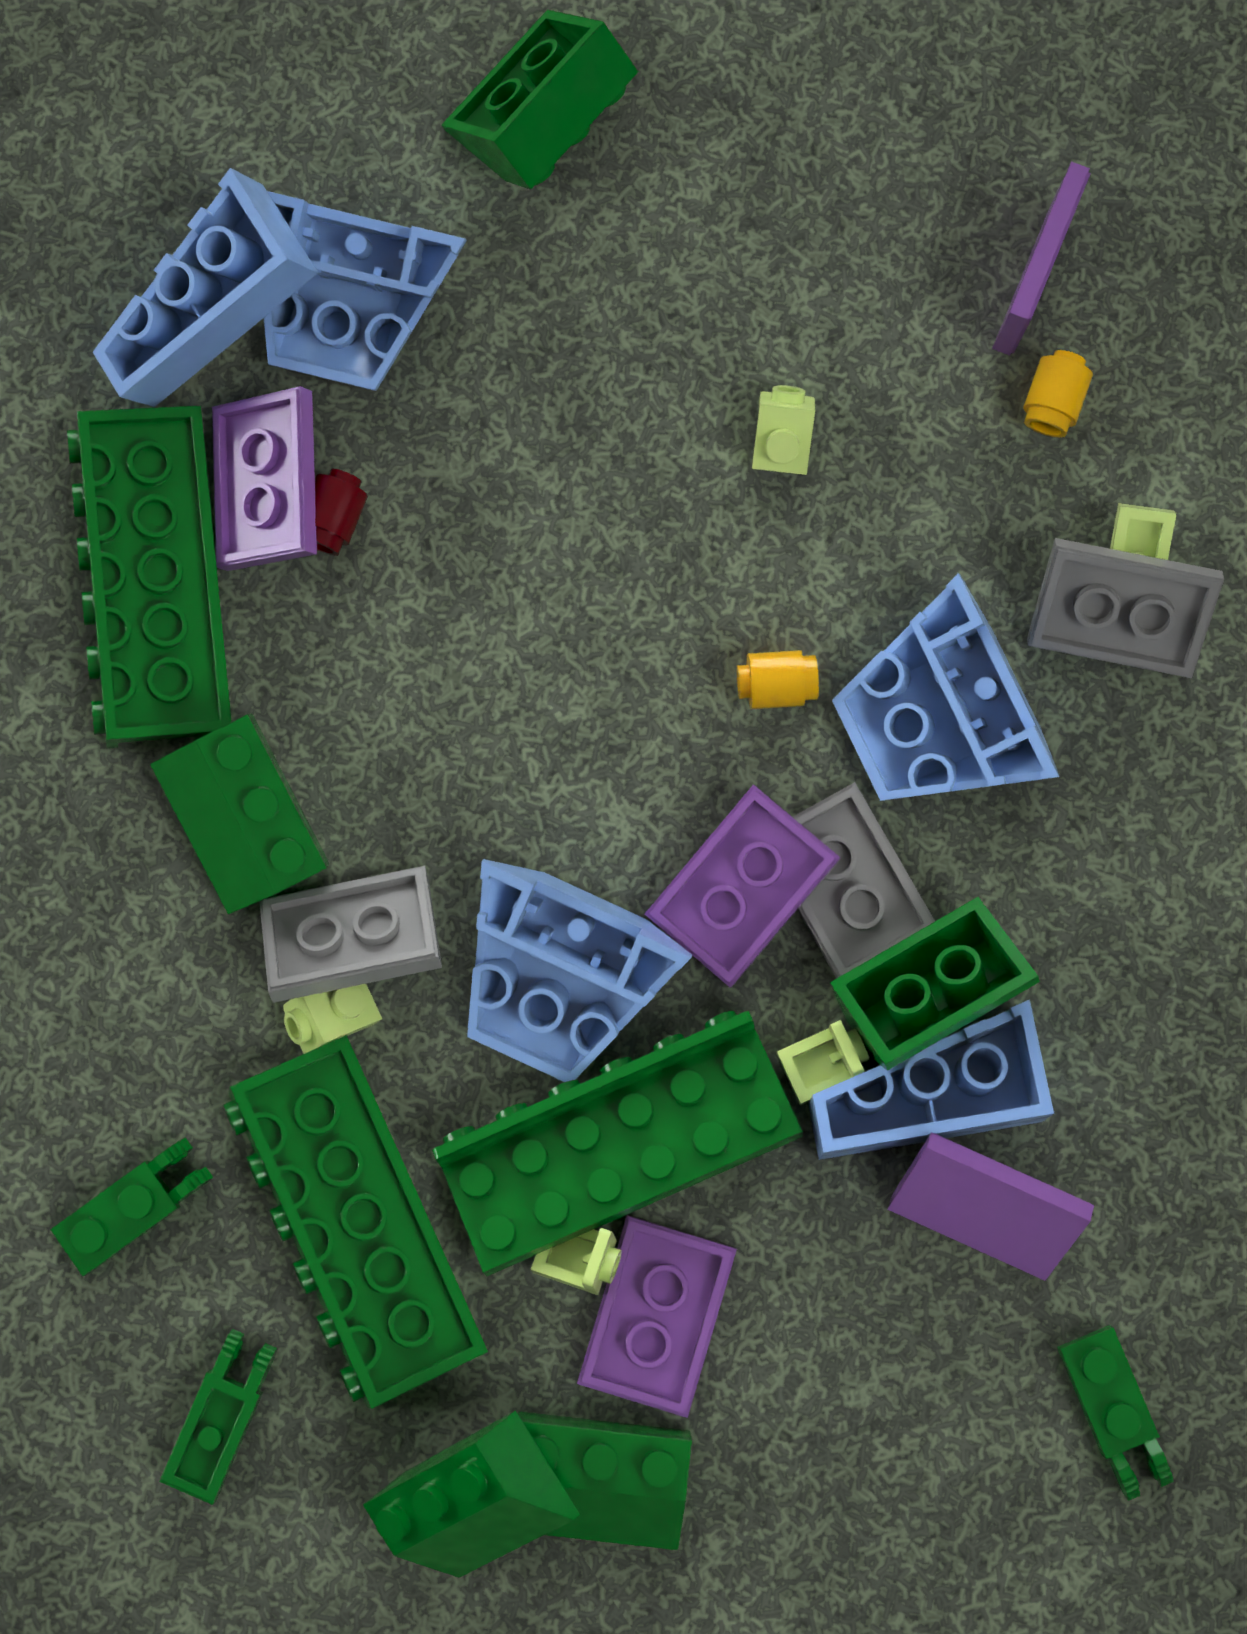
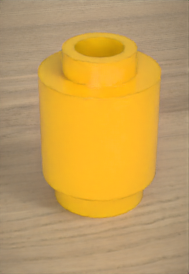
(1057, 393)
(778, 679)

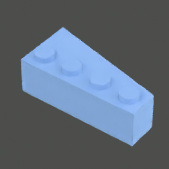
(206, 294)
(957, 1087)

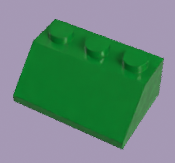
(542, 97)
(240, 814)
(932, 984)
(619, 1477)
(472, 1501)

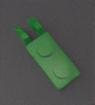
(126, 1210)
(1114, 1406)
(217, 1423)

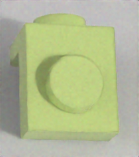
(784, 430)
(1143, 530)
(329, 1016)
(823, 1060)
(581, 1261)

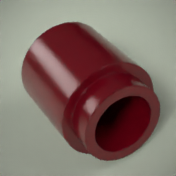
(338, 509)

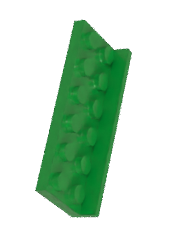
(150, 574)
(616, 1141)
(354, 1223)

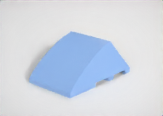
(364, 298)
(943, 707)
(559, 969)

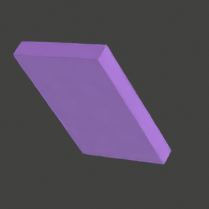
(1042, 258)
(264, 479)
(742, 886)
(990, 1206)
(657, 1316)

